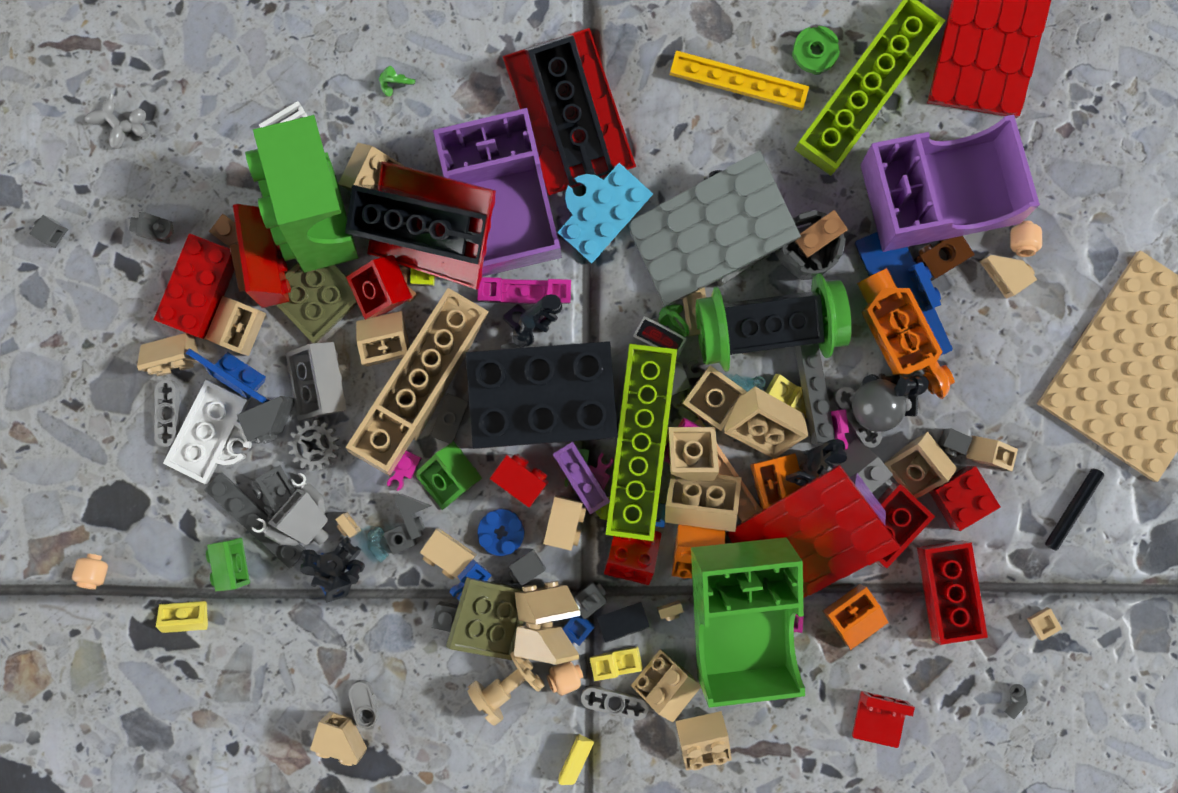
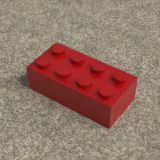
(196, 286)
(952, 592)

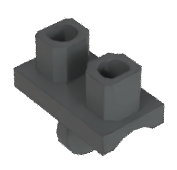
(152, 227)

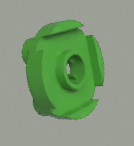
(812, 62)

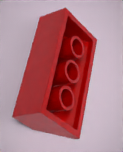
(260, 258)

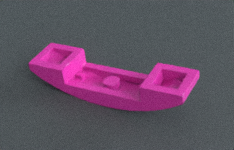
(522, 291)

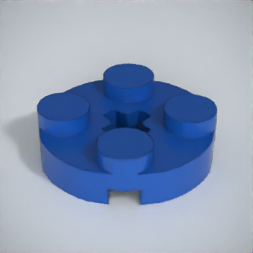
(488, 537)

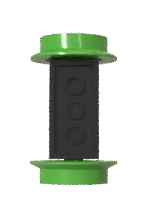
(774, 322)

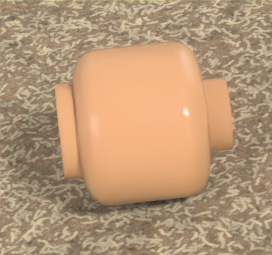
(1026, 239)
(90, 571)
(564, 678)

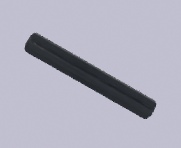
(1074, 509)

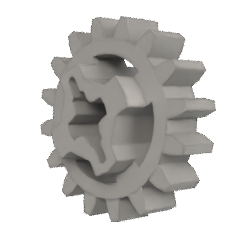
(310, 453)

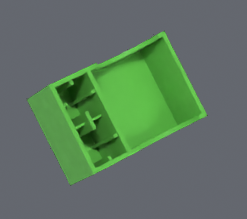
(300, 194)
(746, 620)

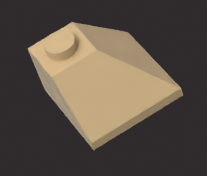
(693, 453)

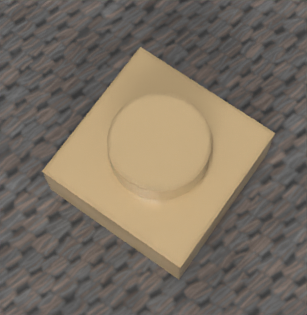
(347, 525)
(670, 611)
(1044, 623)

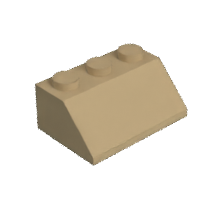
(766, 423)
(704, 502)

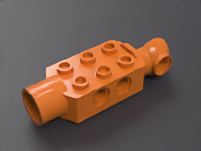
(903, 332)

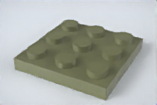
(317, 300)
(485, 620)

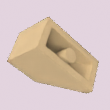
(1009, 274)
(992, 453)

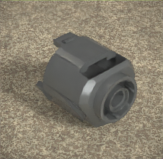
(817, 263)

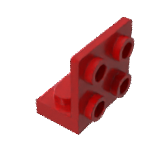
(633, 558)
(880, 719)

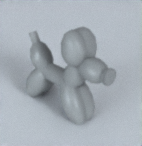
(117, 134)

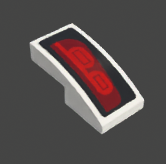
(659, 336)

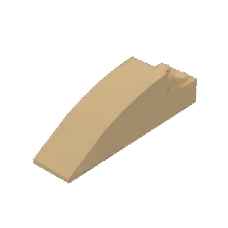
(418, 383)

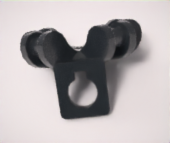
(522, 331)
(912, 387)
(818, 459)
(331, 569)

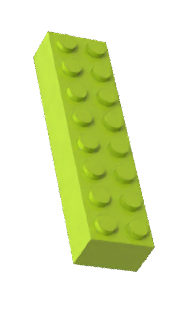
(869, 85)
(641, 442)

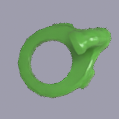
(390, 75)
(667, 318)

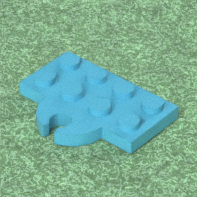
(602, 210)

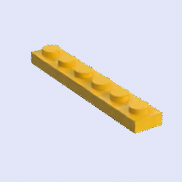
(739, 80)

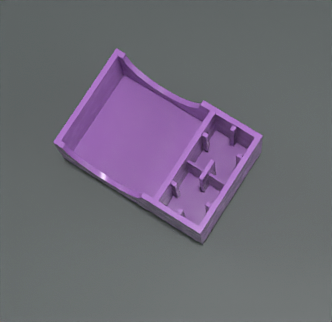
(503, 156)
(948, 188)

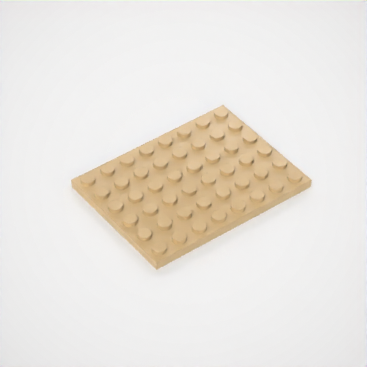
(1124, 371)

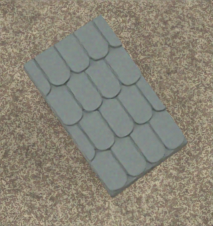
(713, 229)

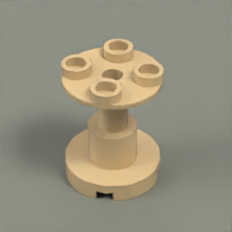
(498, 692)

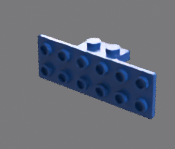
(906, 275)

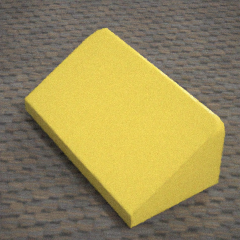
(182, 617)
(575, 760)

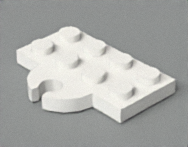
(209, 433)

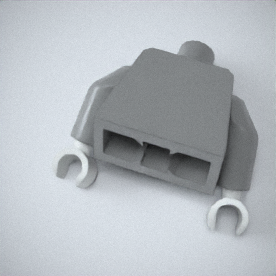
(298, 518)

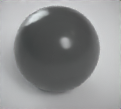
(878, 406)

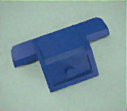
(234, 374)

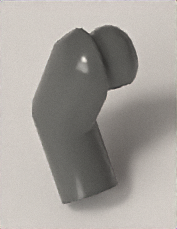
(1018, 700)

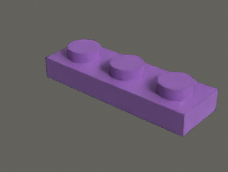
(581, 477)

